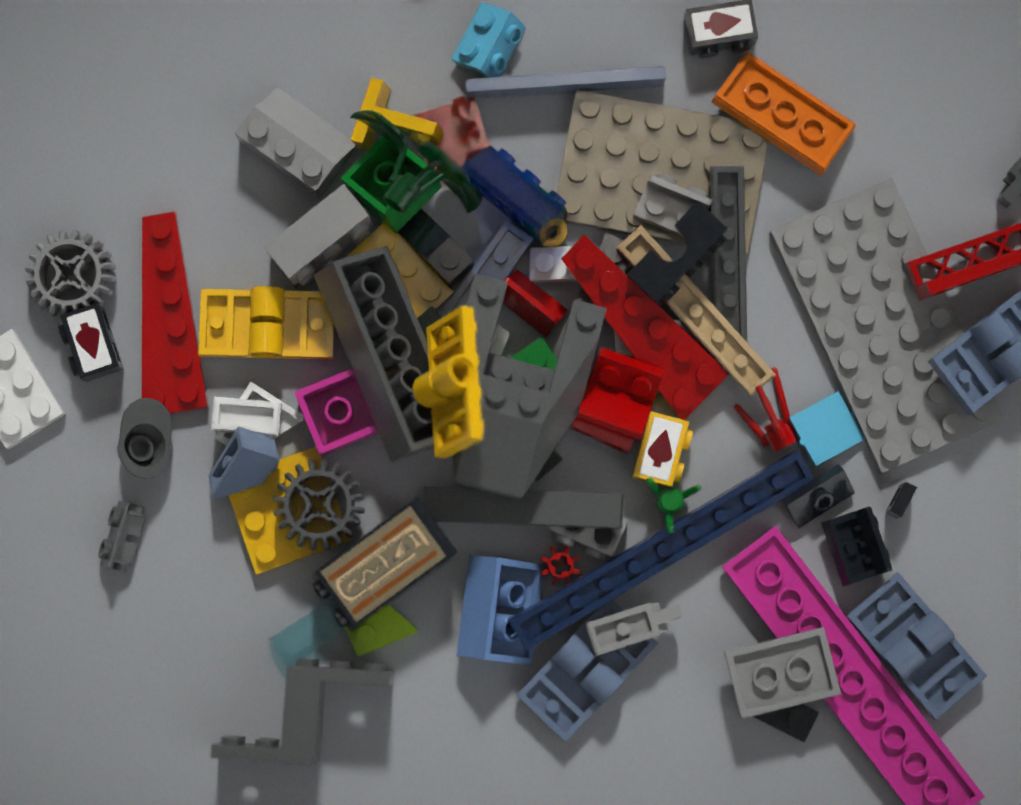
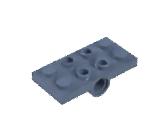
(983, 357)
(916, 645)
(578, 681)

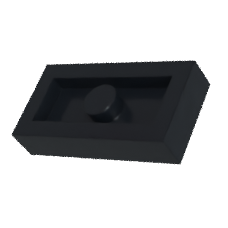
(793, 720)

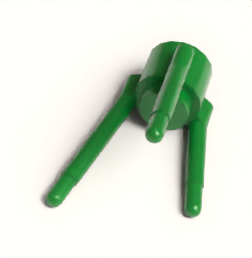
(670, 500)

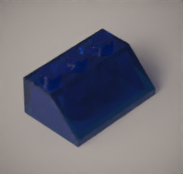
(516, 193)

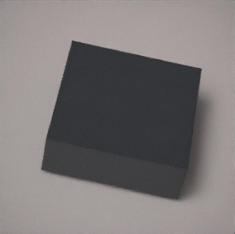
(901, 500)

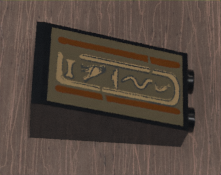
(383, 565)

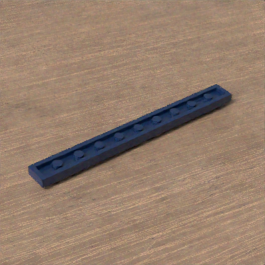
(660, 550)

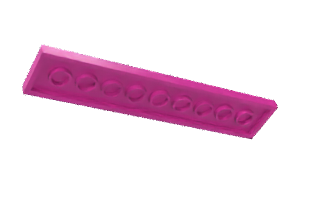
(870, 699)

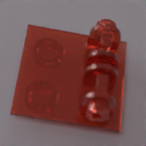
(462, 128)

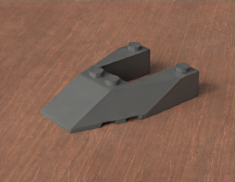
(523, 403)

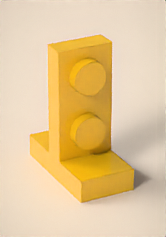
(376, 100)

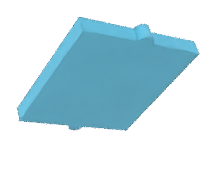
(826, 429)

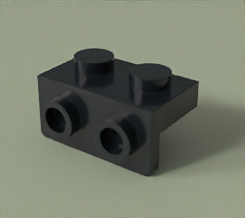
(857, 546)

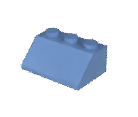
(492, 595)

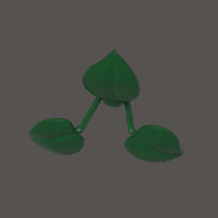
(407, 187)

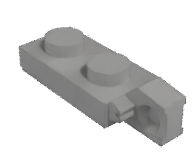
(630, 626)

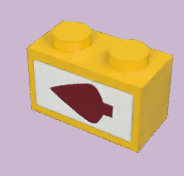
(661, 450)

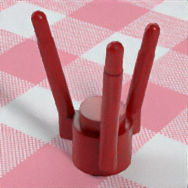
(778, 432)

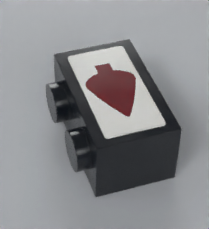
(721, 28)
(90, 343)

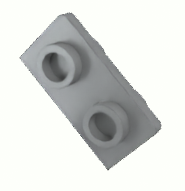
(666, 203)

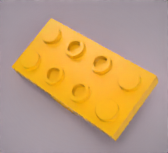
(265, 324)
(452, 383)

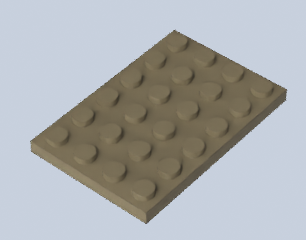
(623, 141)

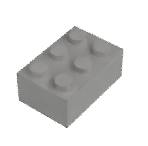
(320, 236)

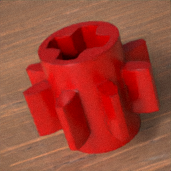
(568, 561)

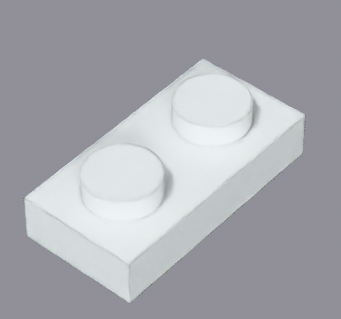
(547, 265)

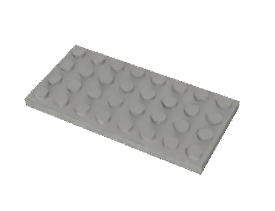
(873, 326)

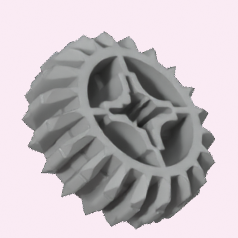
(81, 263)

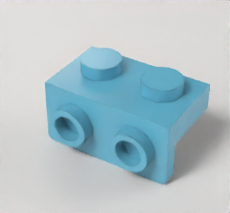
(489, 41)

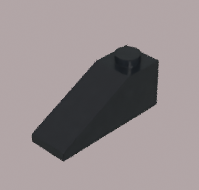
(436, 248)

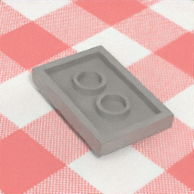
(782, 672)

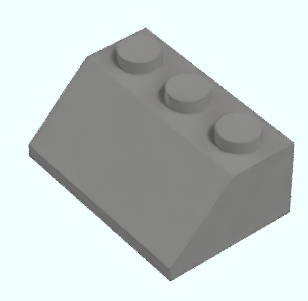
(295, 141)

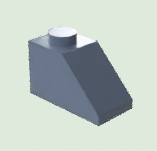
(243, 463)

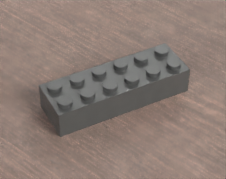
(381, 345)

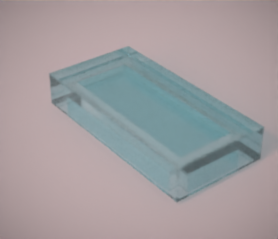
(306, 634)

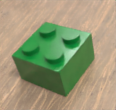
(369, 182)

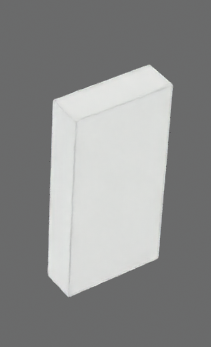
(253, 415)

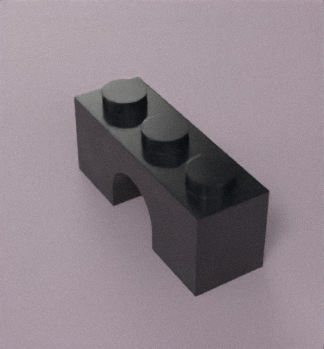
(701, 234)

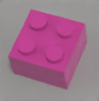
(336, 412)

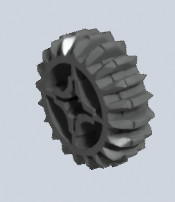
(297, 484)

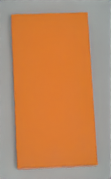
(783, 113)

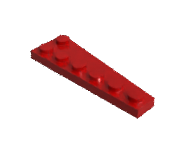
(646, 329)
(169, 336)

